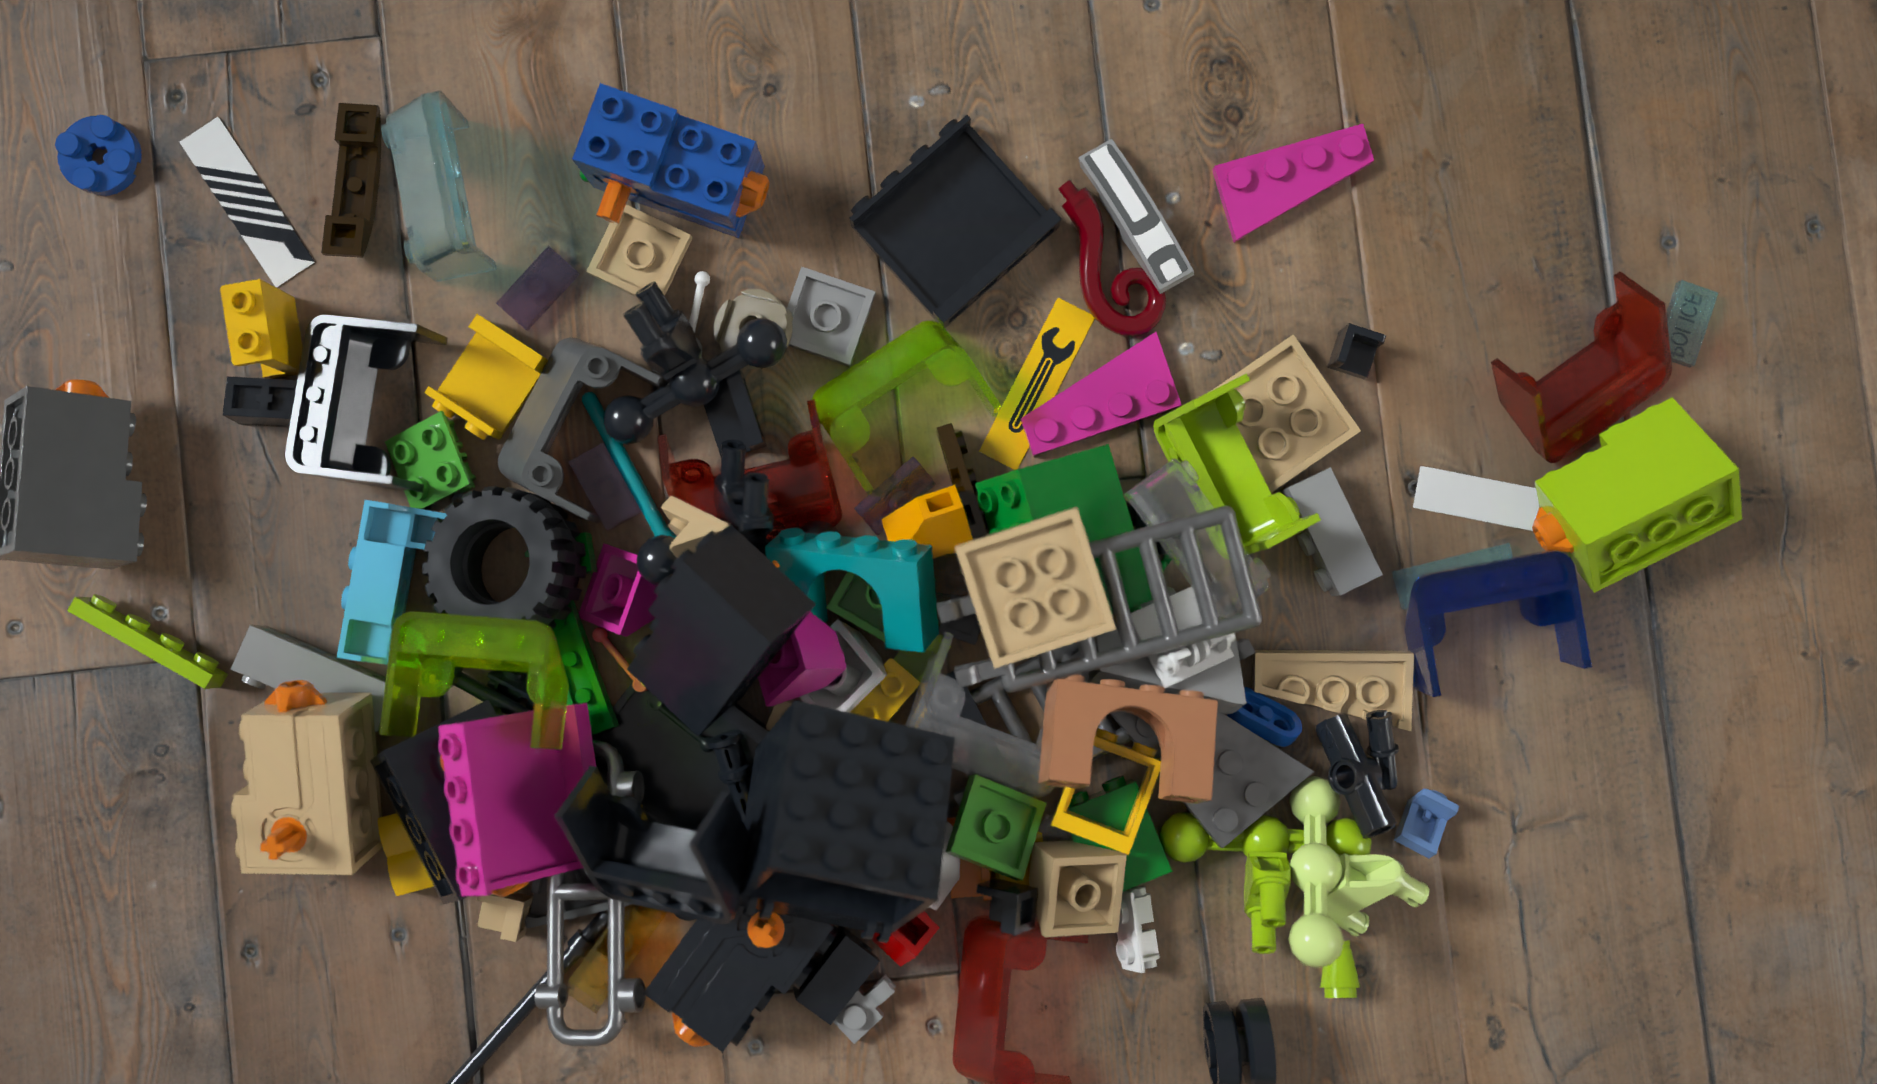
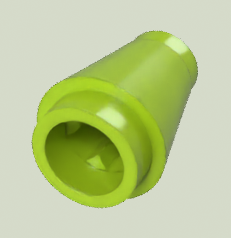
(1341, 977)

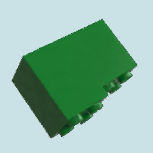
(1075, 480)

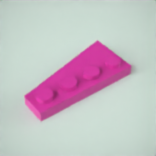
(1275, 181)
(1112, 396)

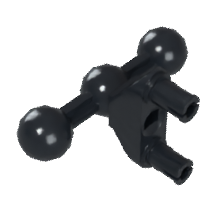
(674, 353)
(738, 501)

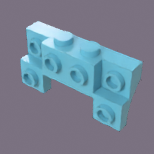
(381, 577)

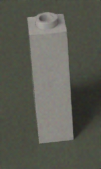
(1218, 683)

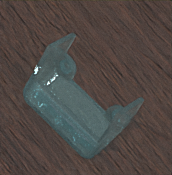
(433, 188)

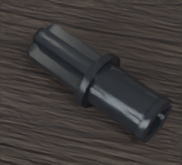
(1382, 746)

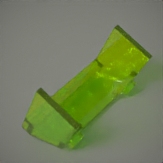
(920, 347)
(431, 645)

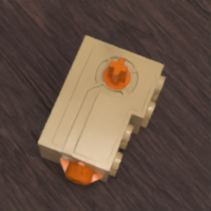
(309, 783)

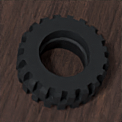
(468, 530)

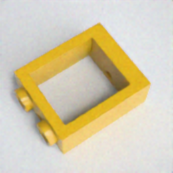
(1096, 831)

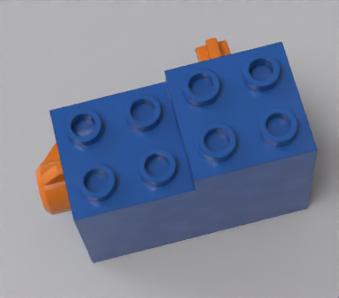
(668, 163)

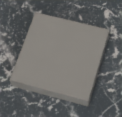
(828, 315)

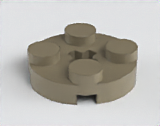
(747, 307)

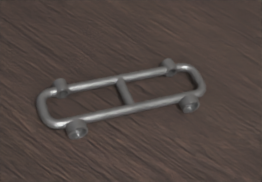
(623, 992)

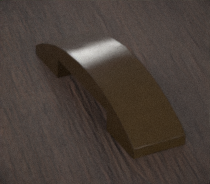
(356, 181)

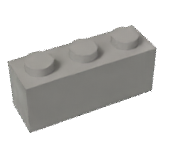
(1336, 540)

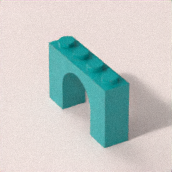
(896, 571)

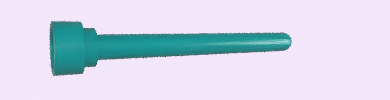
(627, 468)

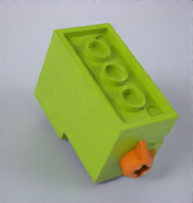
(1638, 496)

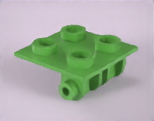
(431, 457)

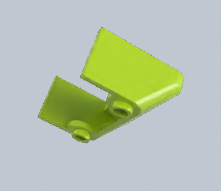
(1211, 442)

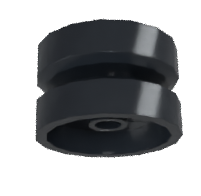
(1239, 1043)

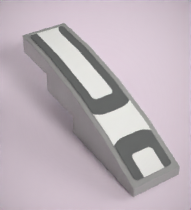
(1136, 216)

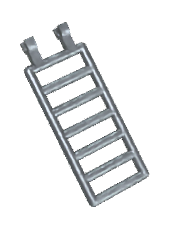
(1131, 647)

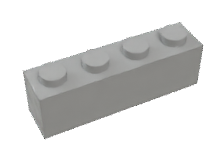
(275, 658)

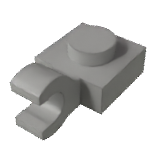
(863, 1010)

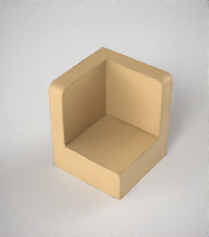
(505, 914)

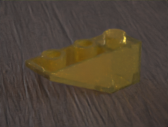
(590, 979)

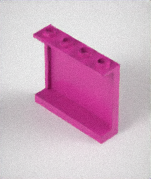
(508, 798)

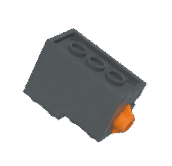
(67, 478)

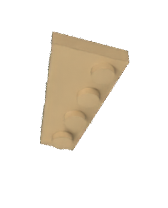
(1339, 680)

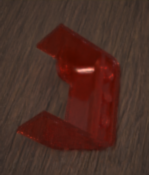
(1597, 383)
(798, 487)
(984, 1001)

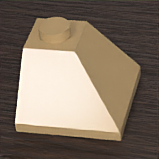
(1077, 888)

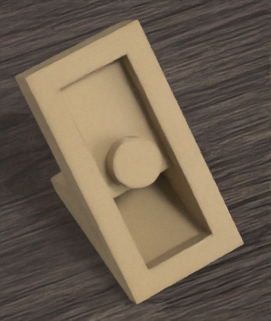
(689, 524)

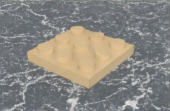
(1290, 413)
(1035, 587)

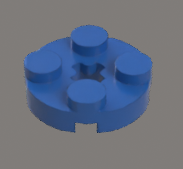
(76, 151)

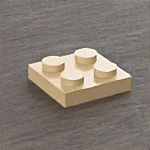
(639, 252)

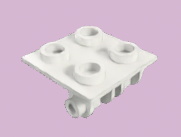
(1188, 660)

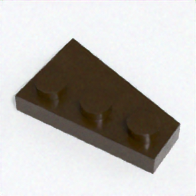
(953, 447)

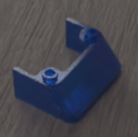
(1540, 581)

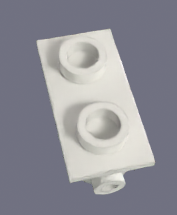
(1136, 948)

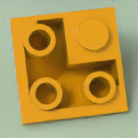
(931, 520)

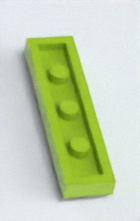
(135, 633)

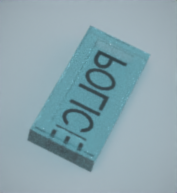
(1688, 321)

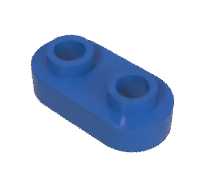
(1268, 719)

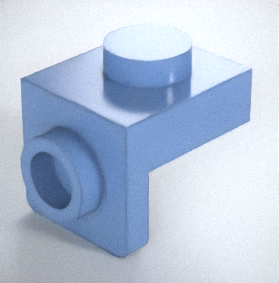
(1425, 821)

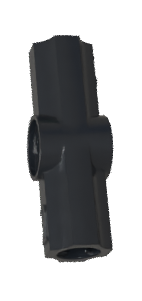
(1355, 776)

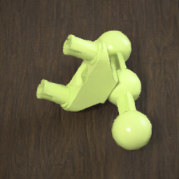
(1335, 884)

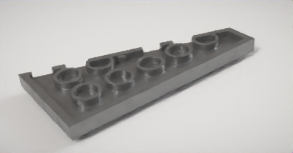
(1246, 774)

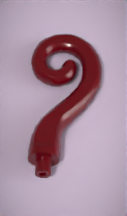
(1089, 223)

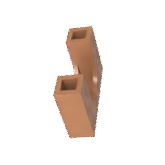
(1181, 723)

